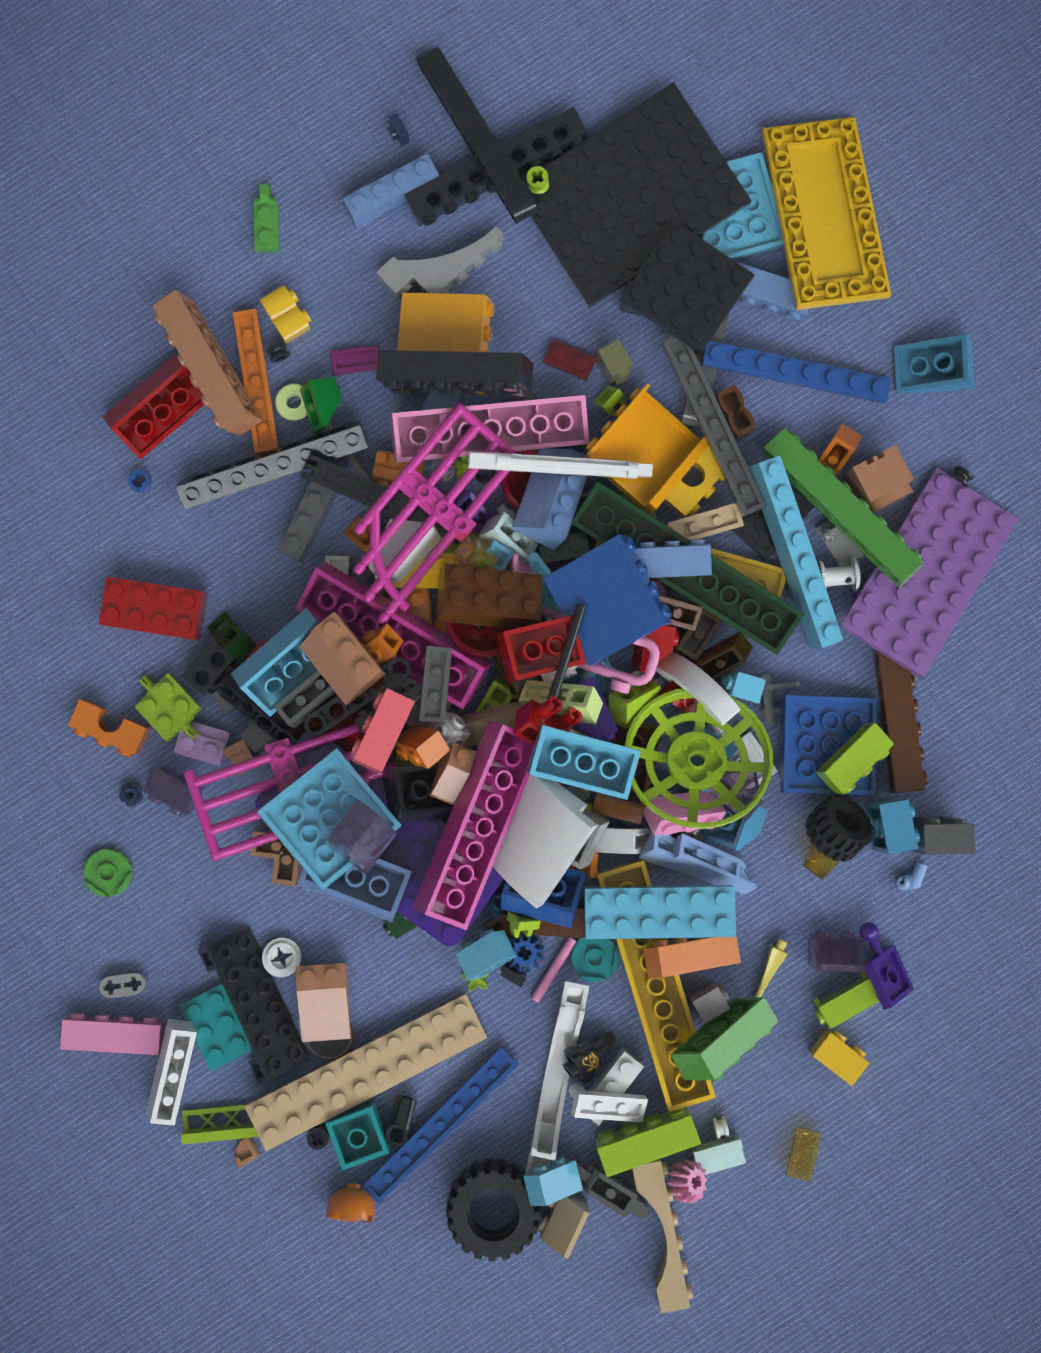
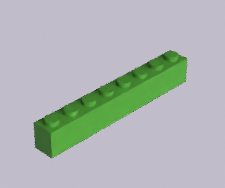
(844, 509)

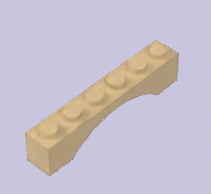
(670, 1282)

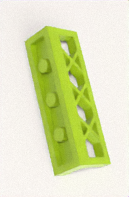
(216, 1132)

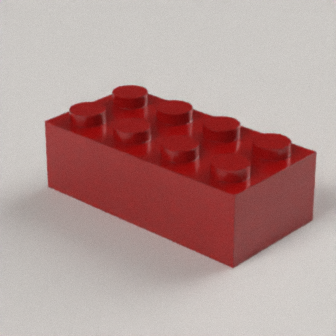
(153, 608)

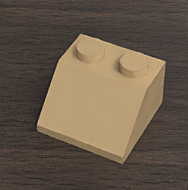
(564, 1223)

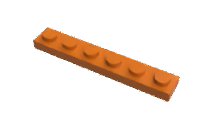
(256, 377)

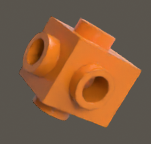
(382, 649)

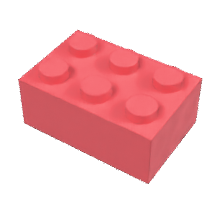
(382, 730)

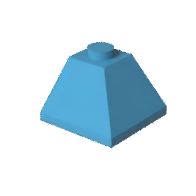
(738, 833)

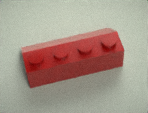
(155, 408)

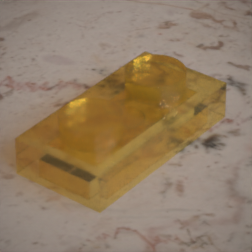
(803, 1153)

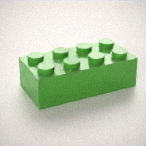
(724, 1039)

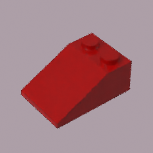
(537, 649)

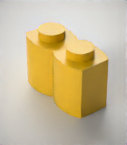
(285, 313)

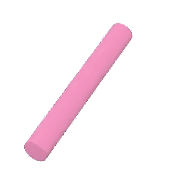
(553, 969)

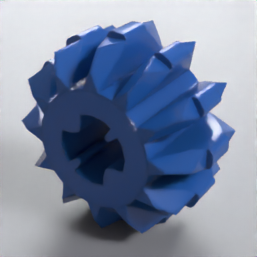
(531, 956)

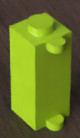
(846, 1002)

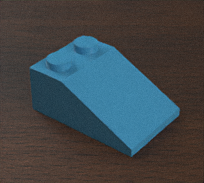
(935, 365)

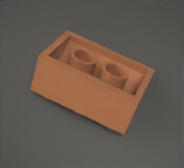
(341, 658)

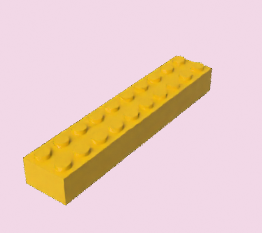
(658, 1002)

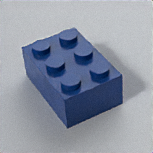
(560, 905)

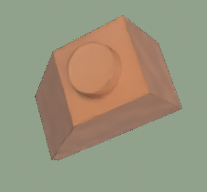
(452, 773)

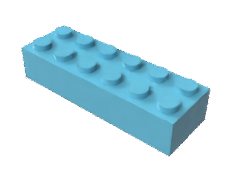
(659, 911)

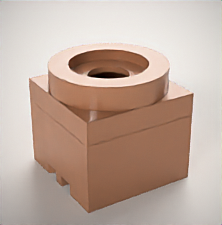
(881, 479)

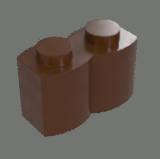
(737, 416)

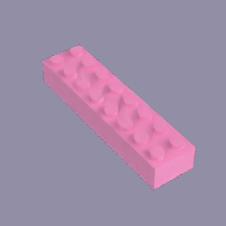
(518, 423)

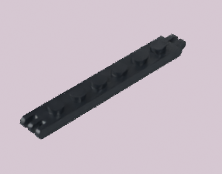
(362, 490)

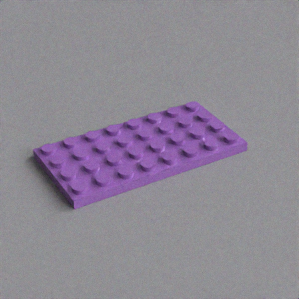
(958, 542)

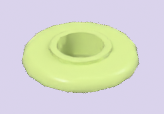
(282, 399)

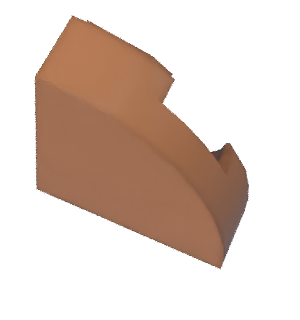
(245, 1152)

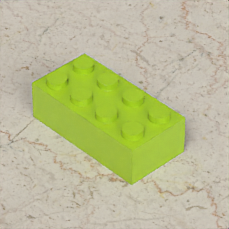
(646, 1140)

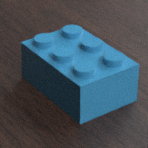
(892, 825)

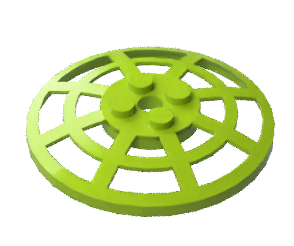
(713, 756)

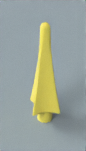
(774, 960)

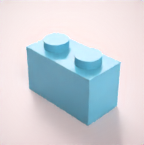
(742, 685)
(485, 954)
(552, 1182)

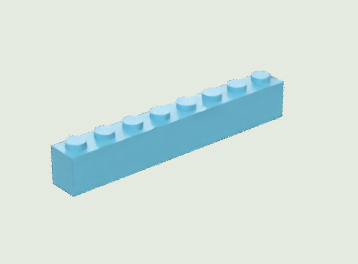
(796, 553)

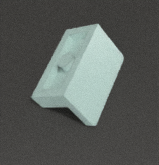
(719, 1154)

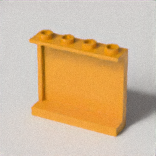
(445, 323)
(649, 436)

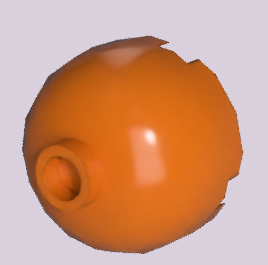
(351, 1205)

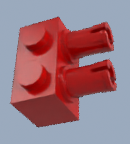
(534, 715)

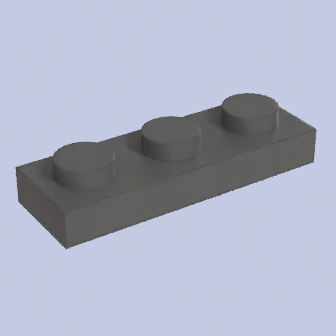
(435, 684)

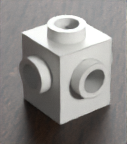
(452, 730)

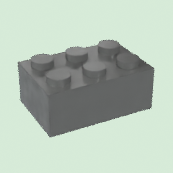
(945, 835)

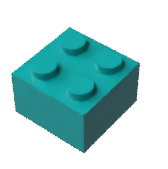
(358, 1135)

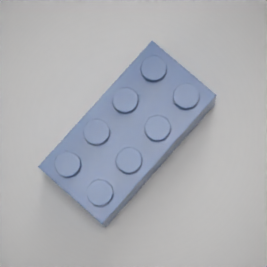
(373, 893)

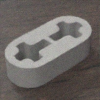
(124, 990)

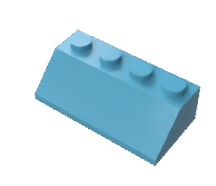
(278, 664)
(583, 762)

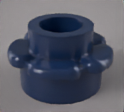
(137, 794)

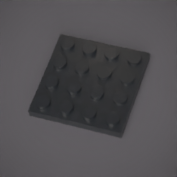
(687, 287)

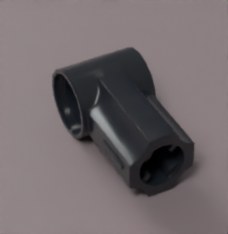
(401, 1118)

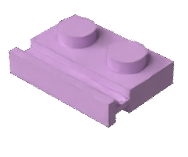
(206, 746)

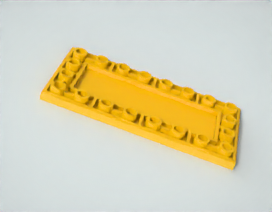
(825, 213)

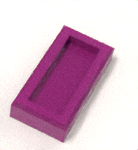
(354, 360)

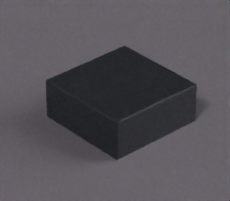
(512, 975)

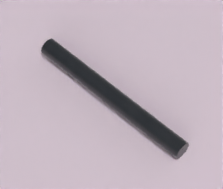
(567, 651)

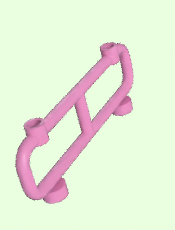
(621, 680)

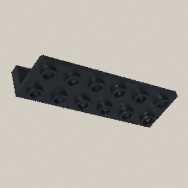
(256, 1004)

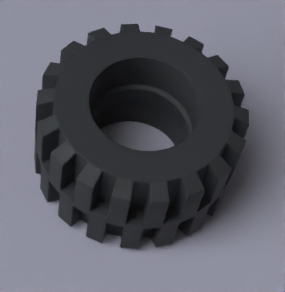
(839, 828)

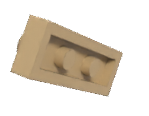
(708, 522)

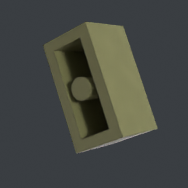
(614, 363)

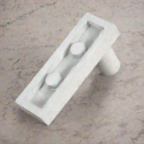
(607, 1105)

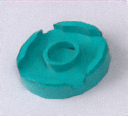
(594, 959)

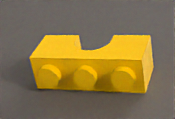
(684, 498)

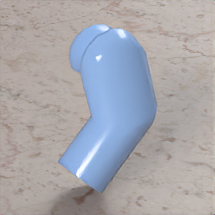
(912, 880)

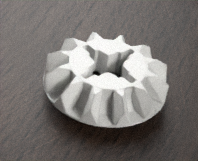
(270, 952)

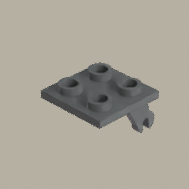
(767, 710)

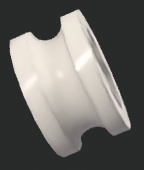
(720, 1127)

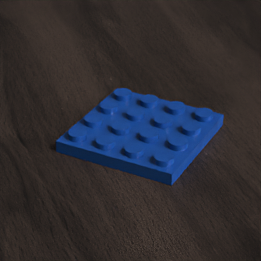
(816, 730)

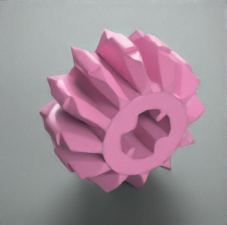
(687, 1181)

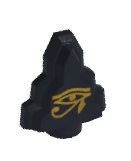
(586, 1056)

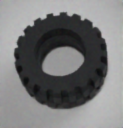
(482, 1240)

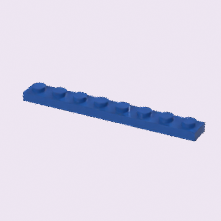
(796, 372)
(440, 1124)

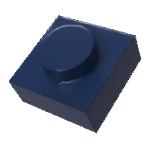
(397, 130)

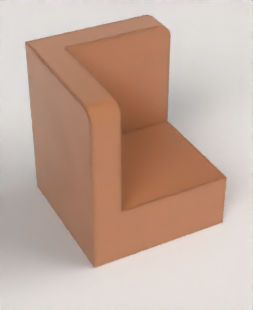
(239, 752)

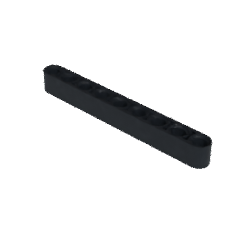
(477, 135)

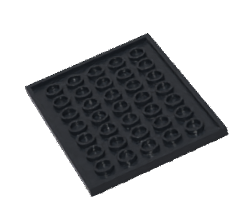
(626, 189)

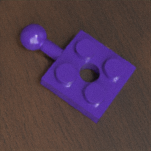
(885, 969)

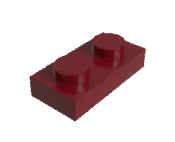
(569, 360)

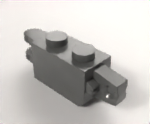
(611, 1191)

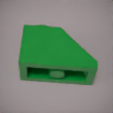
(320, 401)

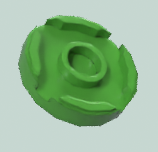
(108, 872)

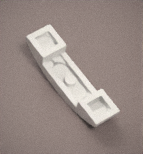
(699, 685)

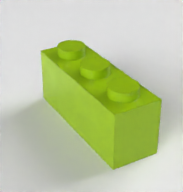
(855, 759)

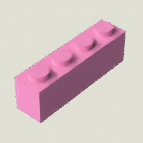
(112, 1035)

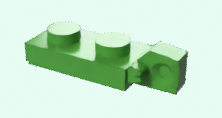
(266, 221)

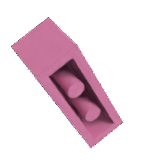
(660, 826)

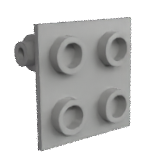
(838, 544)

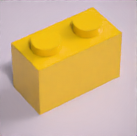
(839, 1057)

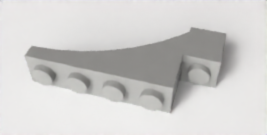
(441, 272)

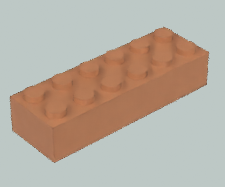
(206, 363)

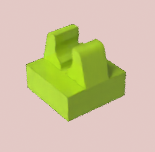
(608, 399)
(522, 923)

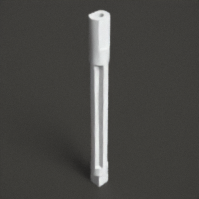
(558, 465)

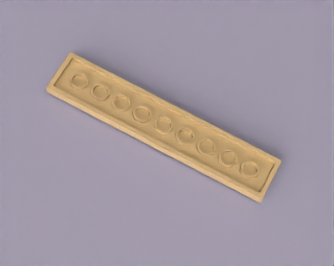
(365, 1072)

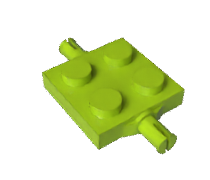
(168, 707)

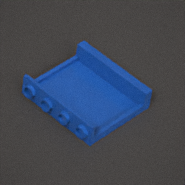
(617, 598)

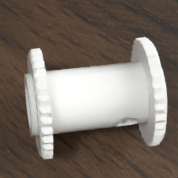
(841, 575)

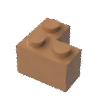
(285, 868)

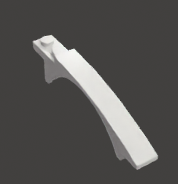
(555, 1081)

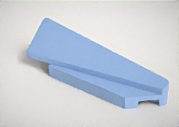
(697, 860)

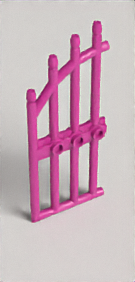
(433, 502)
(286, 772)

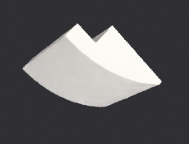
(542, 839)

